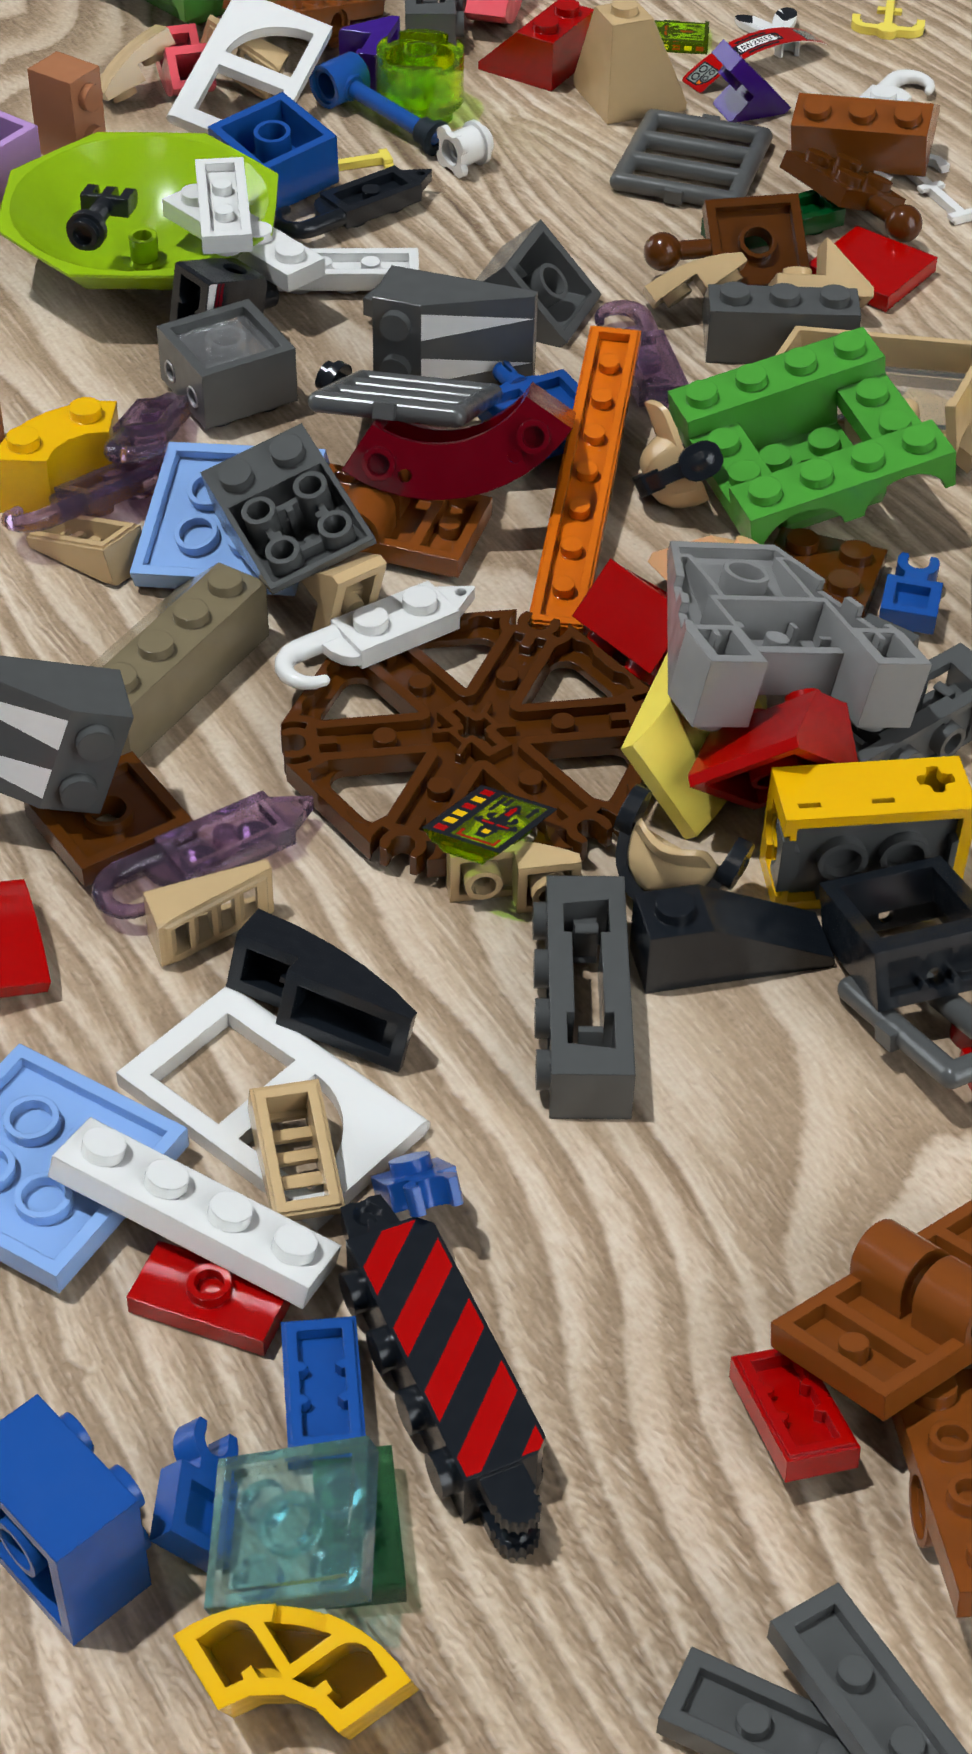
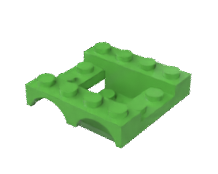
(783, 439)

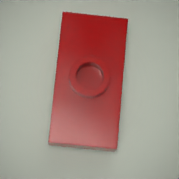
(205, 1300)
(794, 1416)

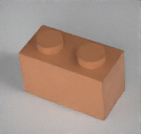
(65, 100)

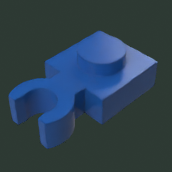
(912, 596)
(418, 1183)
(187, 1493)

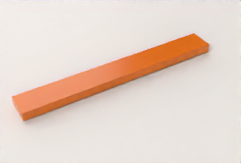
(586, 477)

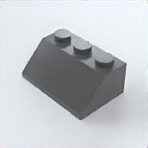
(754, 321)

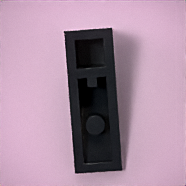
(720, 936)

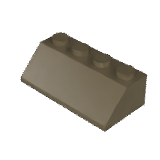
(186, 648)

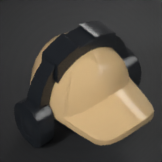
(670, 469)
(663, 865)

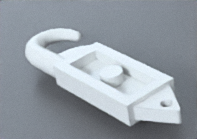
(377, 631)

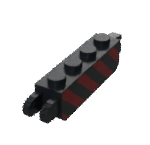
(447, 1372)

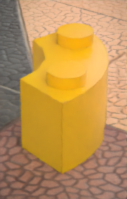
(54, 451)
(298, 1658)

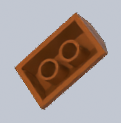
(877, 132)

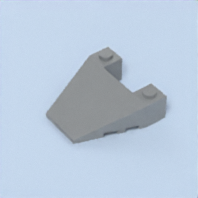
(762, 625)

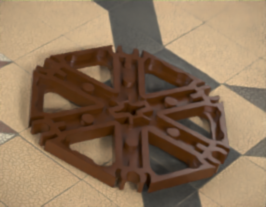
(447, 766)

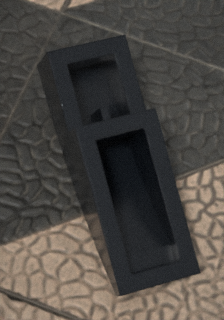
(320, 990)

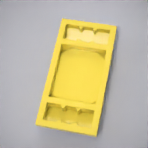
(663, 752)

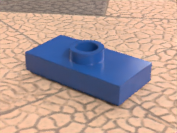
(322, 1380)

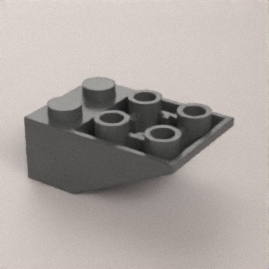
(285, 509)

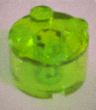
(422, 73)

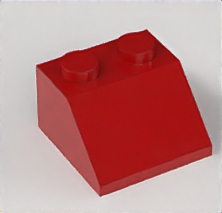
(544, 49)
(627, 617)
(798, 732)

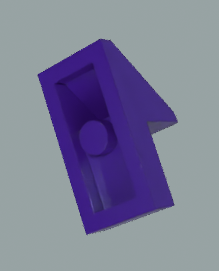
(363, 40)
(748, 92)

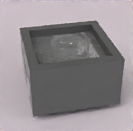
(228, 363)

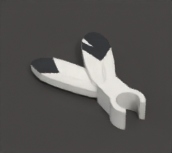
(783, 18)

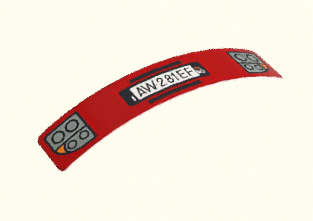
(706, 71)

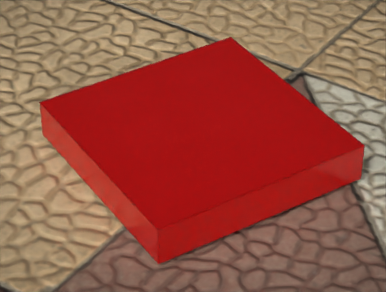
(886, 263)

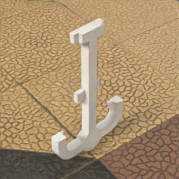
(956, 213)

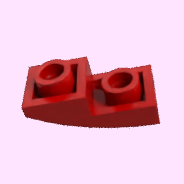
(21, 946)

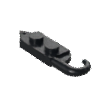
(358, 202)

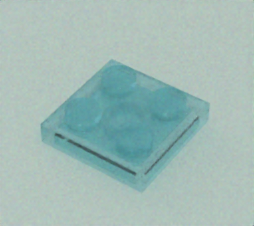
(294, 1527)

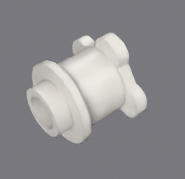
(464, 147)

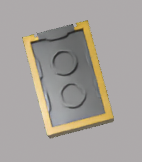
(861, 819)

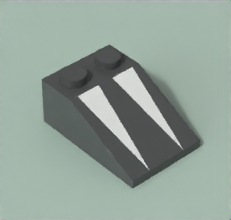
(451, 326)
(60, 732)

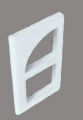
(241, 23)
(372, 1120)

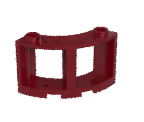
(463, 459)

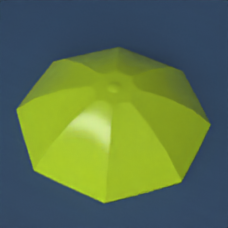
(137, 249)

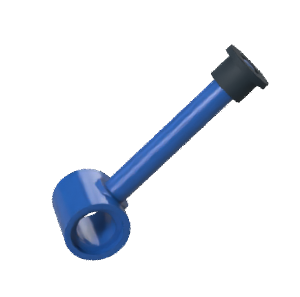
(348, 79)

